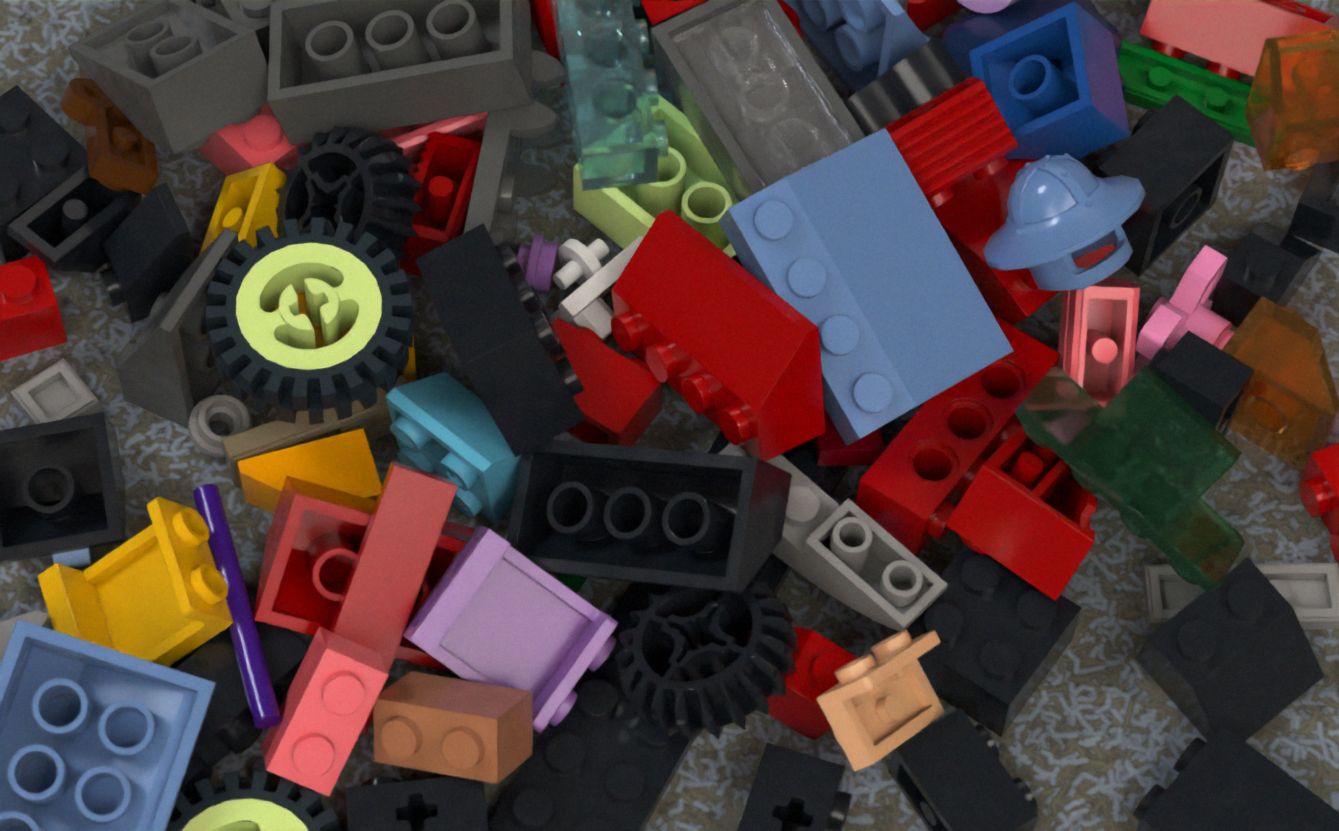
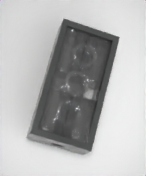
(751, 91)

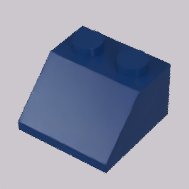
(1054, 108)

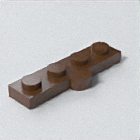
(115, 147)

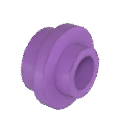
(539, 262)

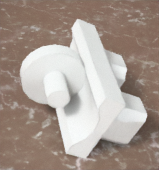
(582, 265)

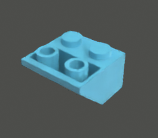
(453, 436)

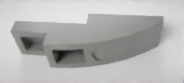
(850, 554)

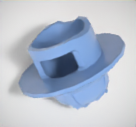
(1059, 215)

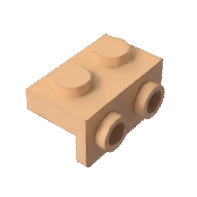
(882, 699)

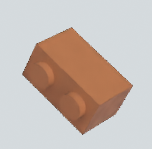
(453, 727)

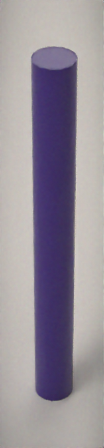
(244, 629)

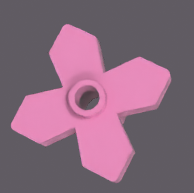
(1186, 310)

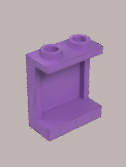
(512, 626)

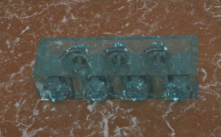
(608, 148)

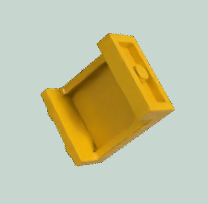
(149, 595)

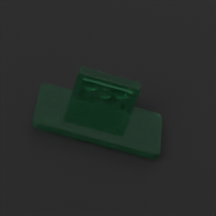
(1147, 460)

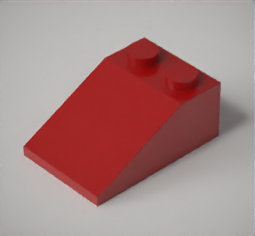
(971, 219)

